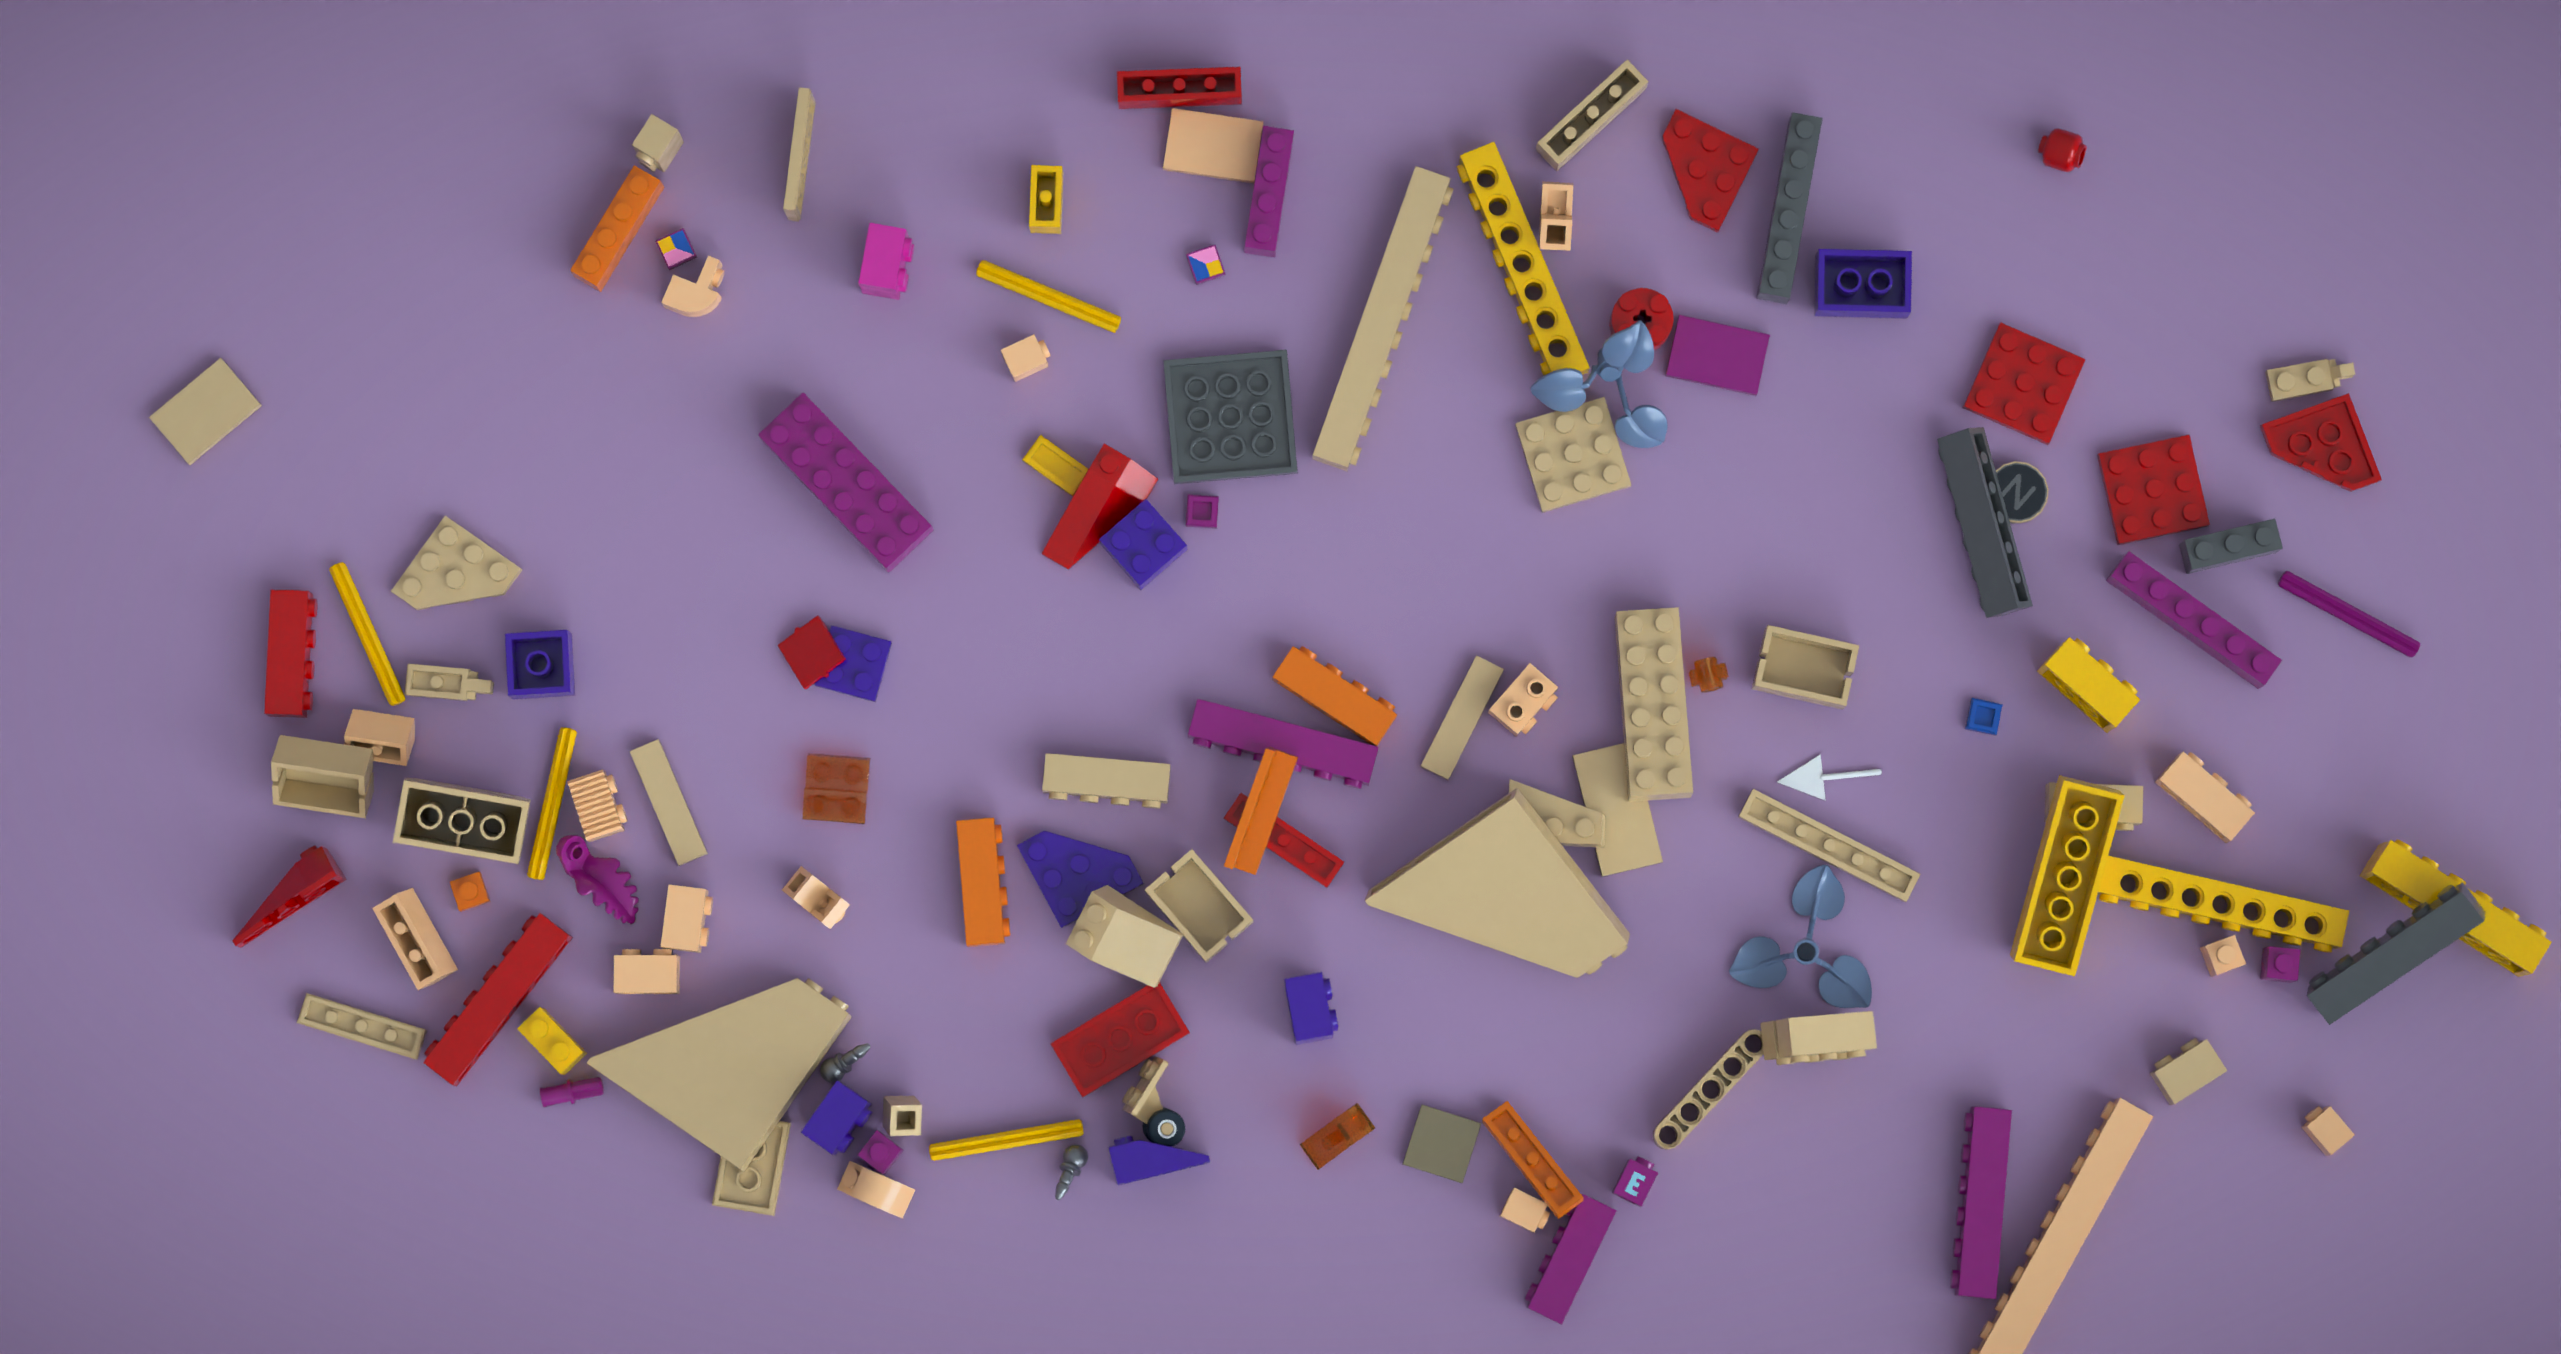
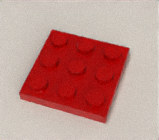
(2024, 383)
(2153, 489)

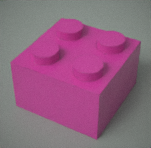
(885, 261)

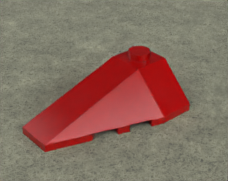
(1104, 497)
(299, 887)

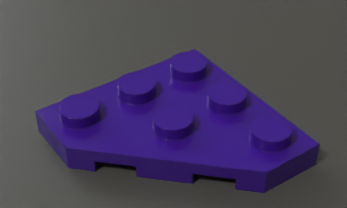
(1072, 870)

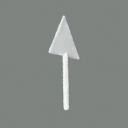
(1810, 778)

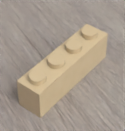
(1591, 115)
(1106, 778)

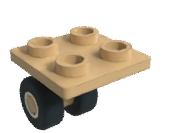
(1143, 1102)

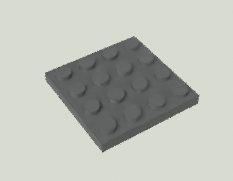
(1230, 417)

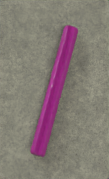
(2349, 614)

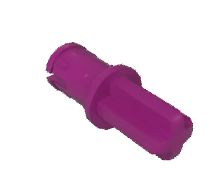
(571, 1091)

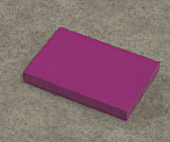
(1717, 355)

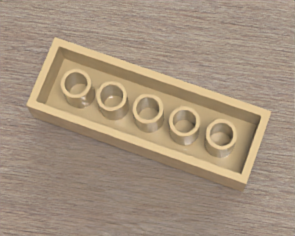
(1653, 704)

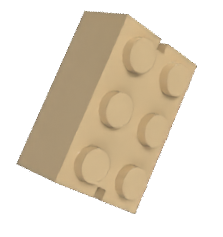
(1805, 667)
(322, 776)
(1199, 905)
(1818, 1037)

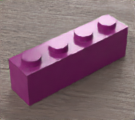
(1269, 191)
(1570, 1260)

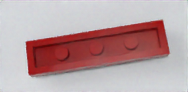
(1294, 847)

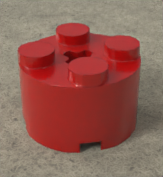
(1643, 303)

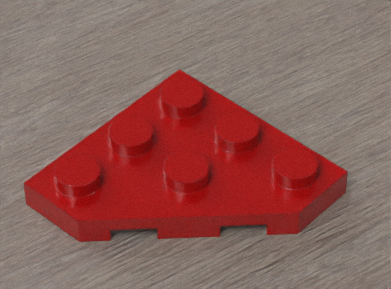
(1706, 167)
(2325, 443)

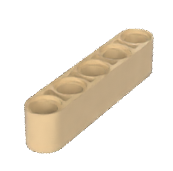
(1699, 1100)

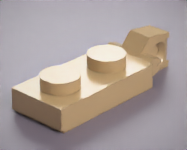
(2306, 378)
(445, 683)

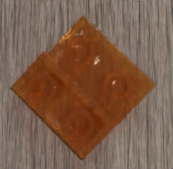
(836, 788)

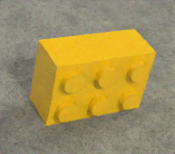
(2089, 684)

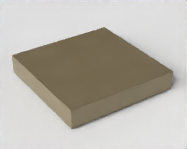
(1441, 1143)

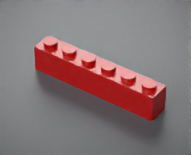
(497, 999)

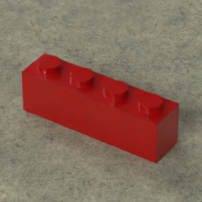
(1179, 87)
(289, 653)

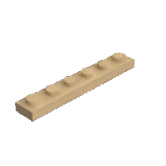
(1829, 845)

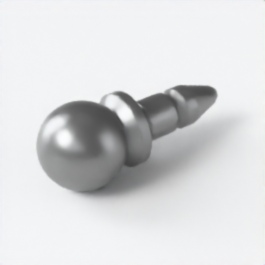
(835, 1068)
(1074, 1158)

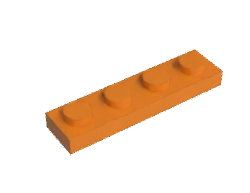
(1532, 1159)

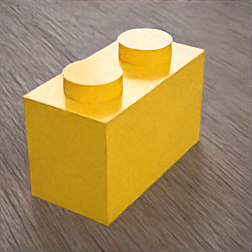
(1046, 199)
(552, 1041)

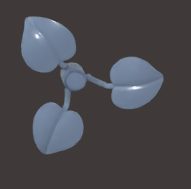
(1625, 349)
(1762, 966)

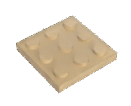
(1573, 455)

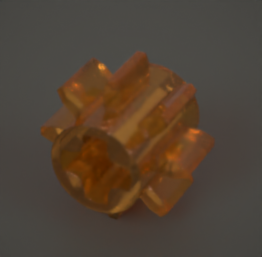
(1708, 674)

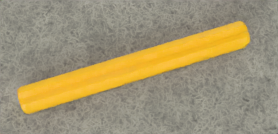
(1048, 296)
(367, 634)
(551, 803)
(1006, 1139)

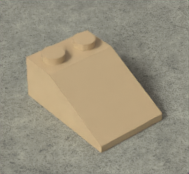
(1124, 936)

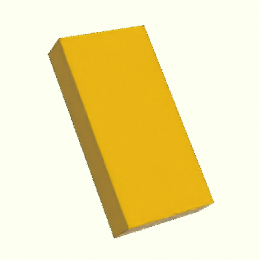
(1055, 465)

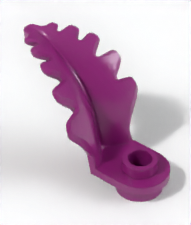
(599, 878)

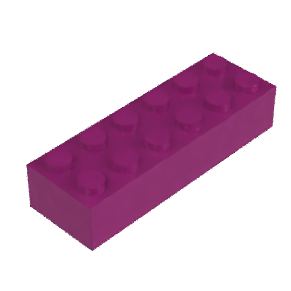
(845, 482)

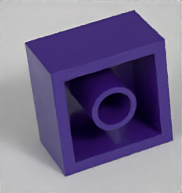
(1143, 544)
(539, 664)
(837, 1119)

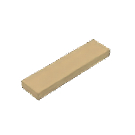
(1462, 718)
(668, 802)
(361, 1026)

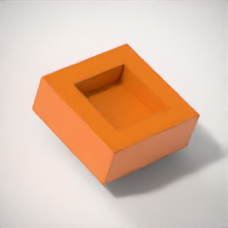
(470, 891)

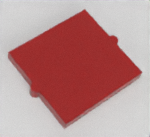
(811, 652)

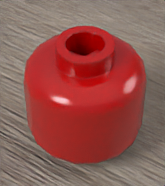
(2062, 150)

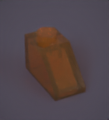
(1337, 1136)

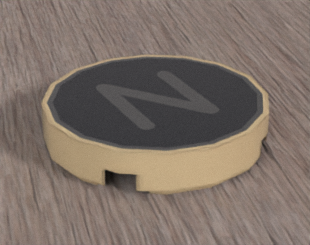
(2022, 490)

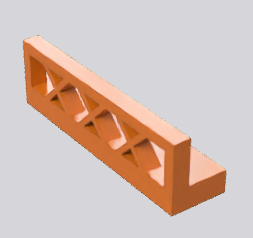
(1261, 810)

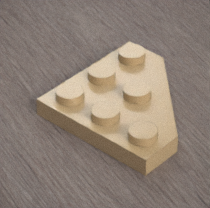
(454, 570)

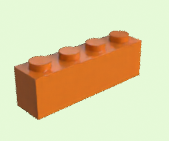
(617, 228)
(1334, 696)
(981, 882)

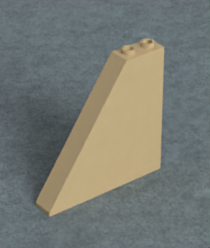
(1509, 889)
(731, 1068)

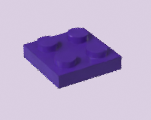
(864, 664)

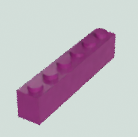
(2193, 620)
(1253, 733)
(1982, 1202)

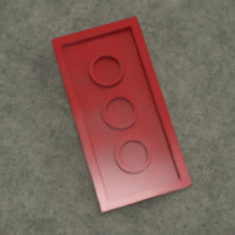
(1119, 1038)

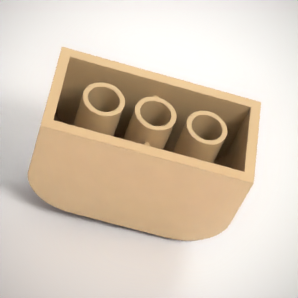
(461, 820)

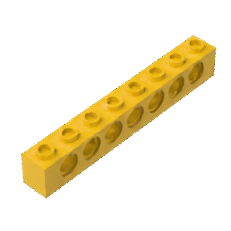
(1488, 161)
(2331, 920)

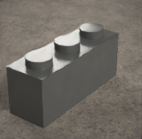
(2230, 546)

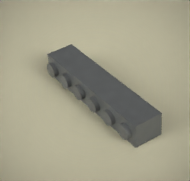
(1789, 208)
(1984, 522)
(2395, 953)

